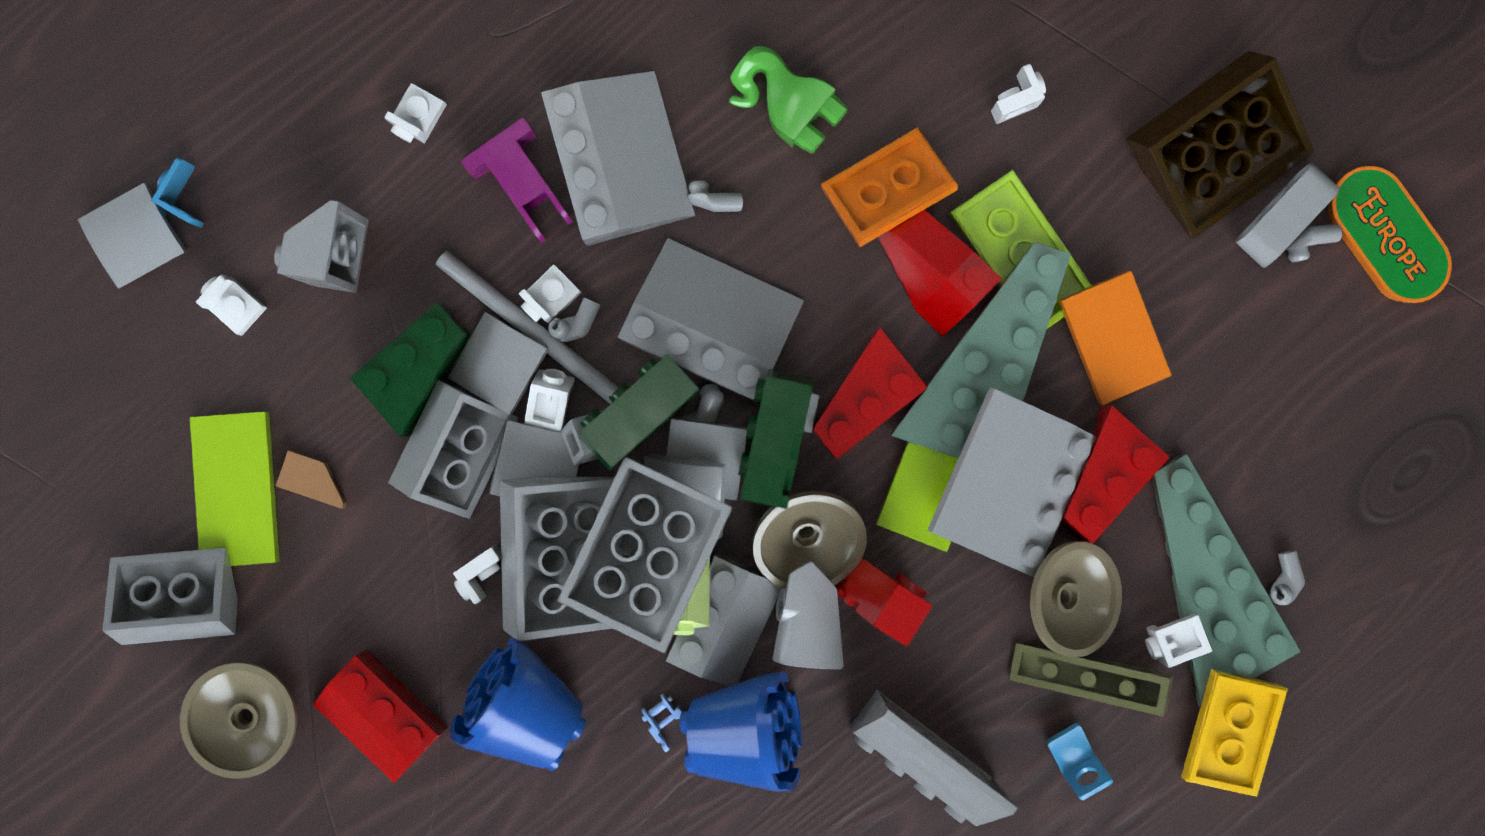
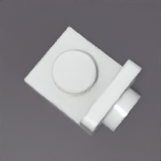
(1016, 102)
(415, 114)
(549, 295)
(230, 303)
(549, 399)
(481, 566)
(1177, 641)

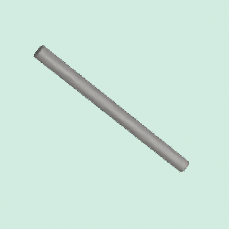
(526, 325)

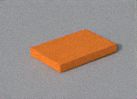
(889, 187)
(1114, 337)

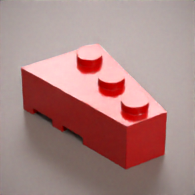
(868, 396)
(1112, 475)
(884, 601)

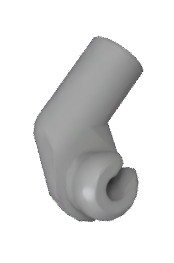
(1313, 235)

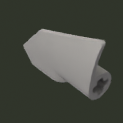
(808, 621)

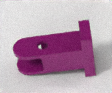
(514, 171)

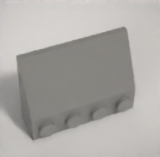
(617, 155)
(710, 319)
(1012, 482)
(541, 539)
(645, 554)
(931, 762)

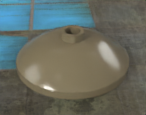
(832, 542)
(1076, 599)
(215, 724)

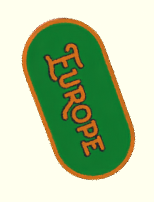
(1390, 235)

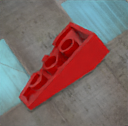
(937, 270)

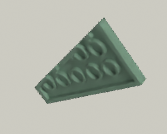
(992, 354)
(1216, 581)

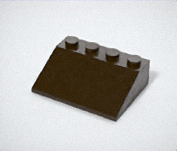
(1222, 142)

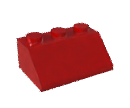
(379, 715)

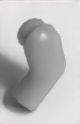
(713, 202)
(575, 326)
(709, 405)
(1290, 580)

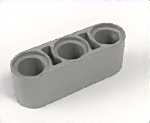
(1287, 215)

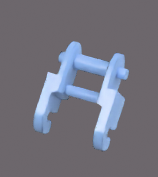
(655, 728)

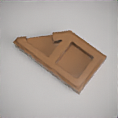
(310, 478)

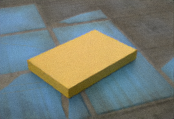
(1234, 732)

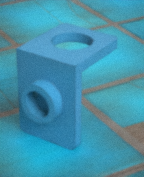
(170, 186)
(1074, 757)

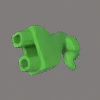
(791, 99)

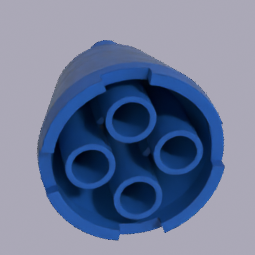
(518, 710)
(746, 734)

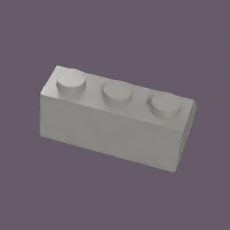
(325, 248)
(451, 451)
(170, 597)
(738, 613)

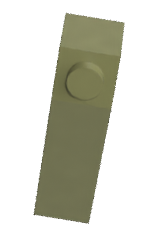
(1093, 679)

